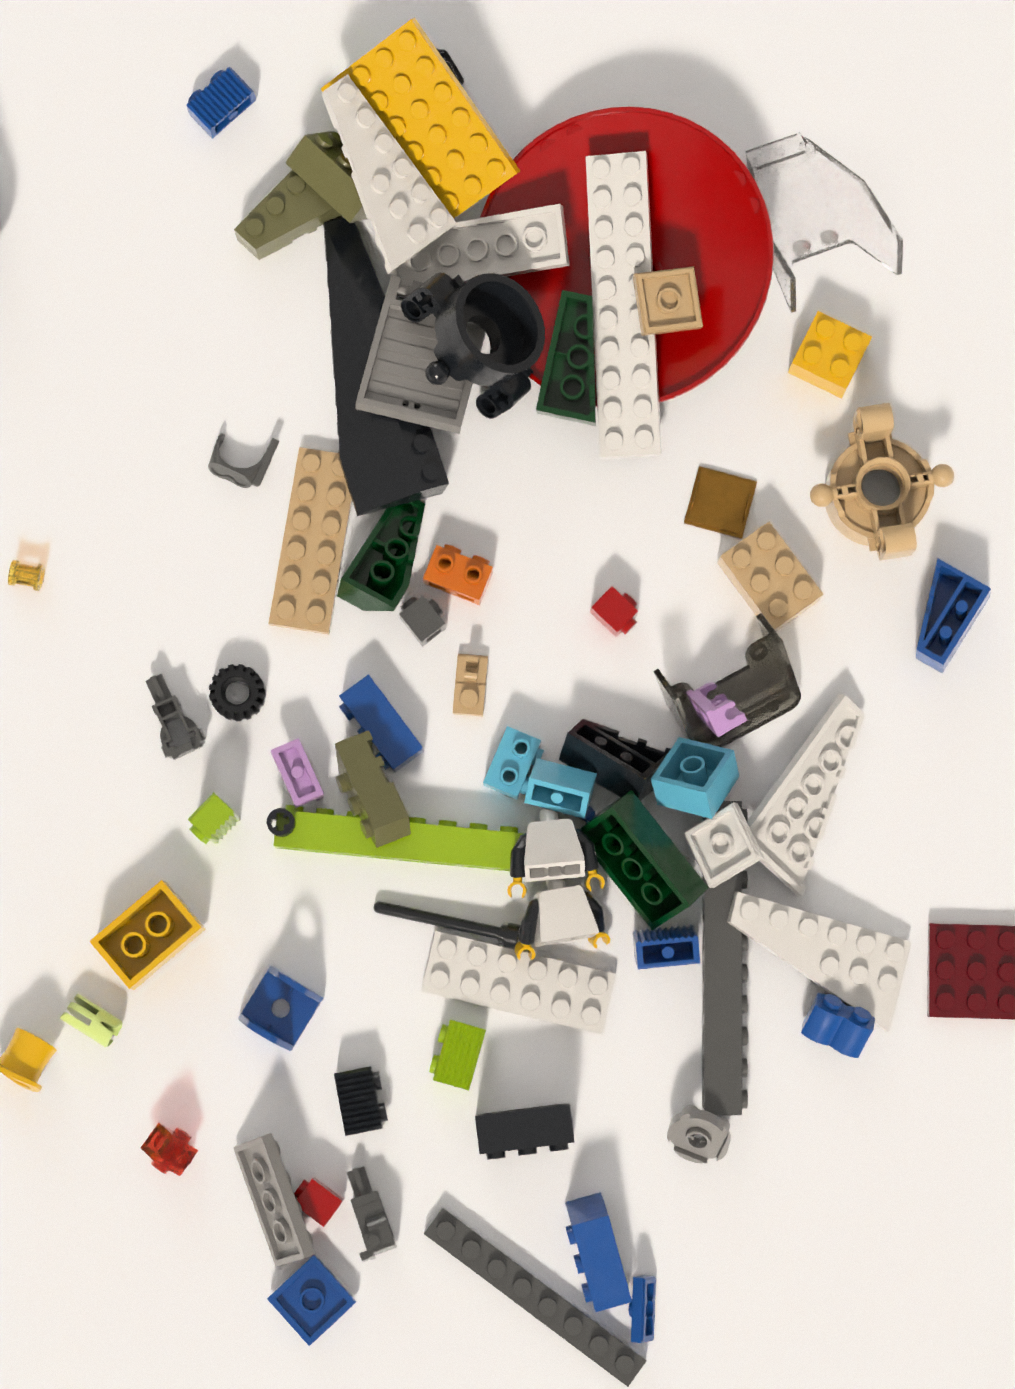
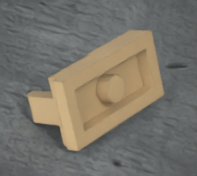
(470, 685)

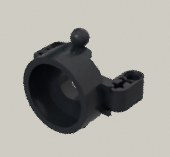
(506, 316)

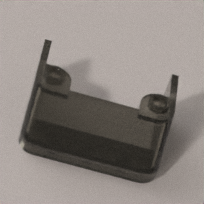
(760, 690)

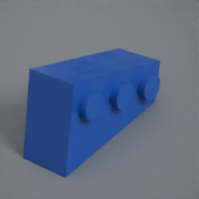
(597, 1253)

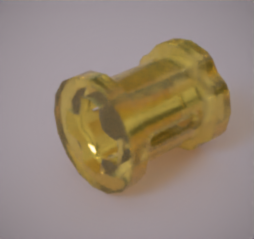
(26, 575)

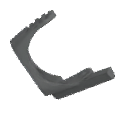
(241, 476)

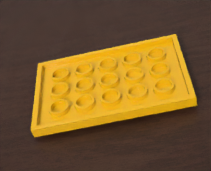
(431, 117)

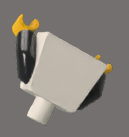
(552, 852)
(560, 917)

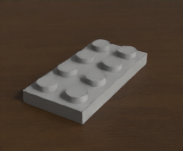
(274, 1200)

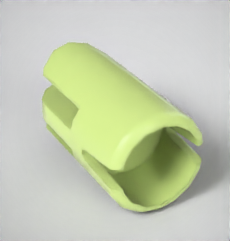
(92, 1020)

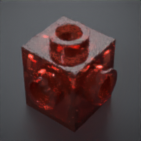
(169, 1149)

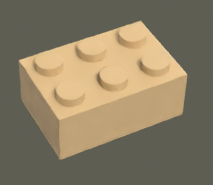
(770, 577)

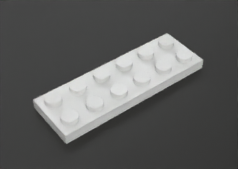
(494, 244)
(525, 987)

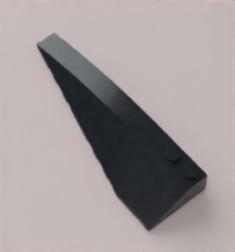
(380, 456)

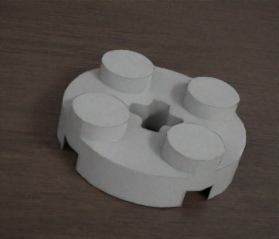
(693, 1121)

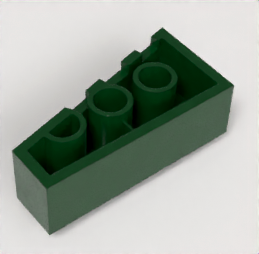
(570, 366)

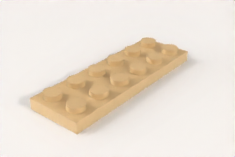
(312, 544)

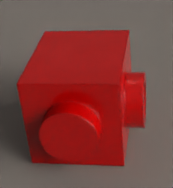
(616, 611)

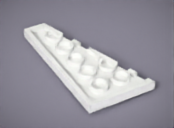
(389, 185)
(803, 797)
(840, 957)

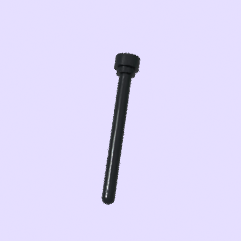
(505, 934)

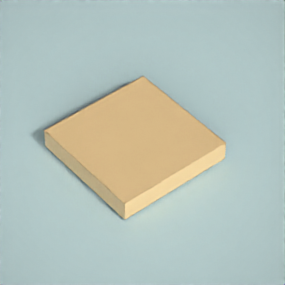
(667, 301)

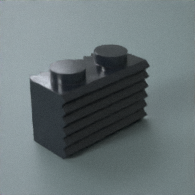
(360, 1101)

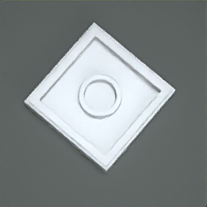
(723, 845)

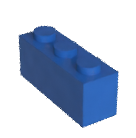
(375, 713)

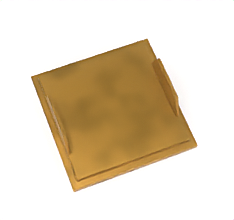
(720, 502)

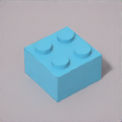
(695, 777)

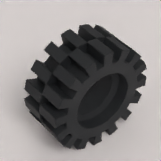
(224, 679)

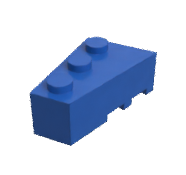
(949, 615)

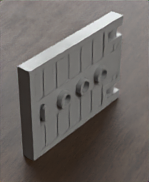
(398, 368)

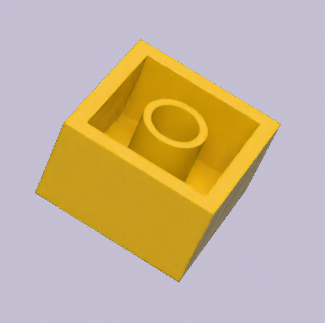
(829, 354)

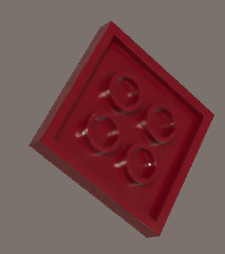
(971, 971)

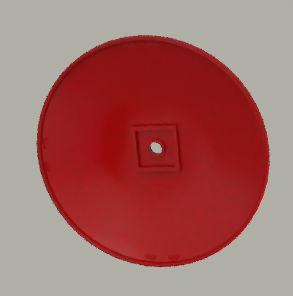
(701, 217)

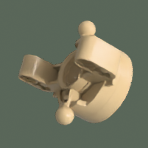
(888, 527)

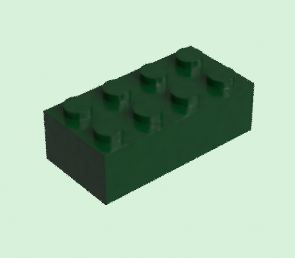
(643, 861)

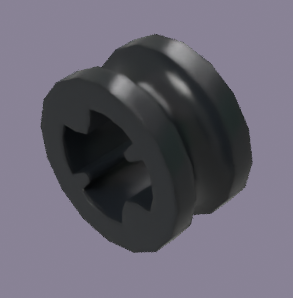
(273, 816)

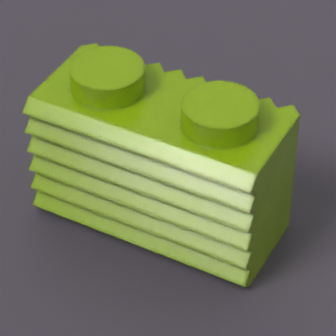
(212, 820)
(458, 1054)

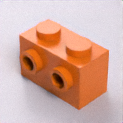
(458, 574)

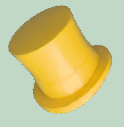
(26, 1059)

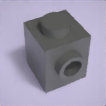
(422, 619)

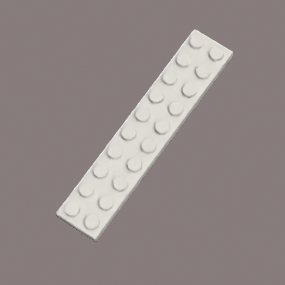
(623, 356)

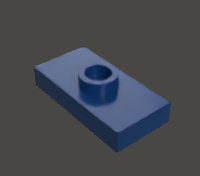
(643, 1309)

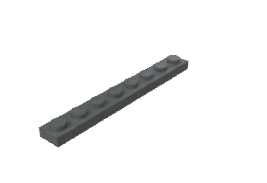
(535, 1297)

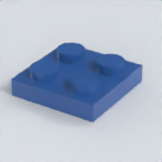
(312, 1300)

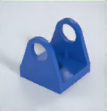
(260, 1016)

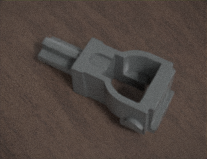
(168, 709)
(370, 1216)

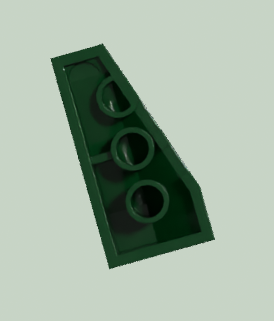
(385, 561)

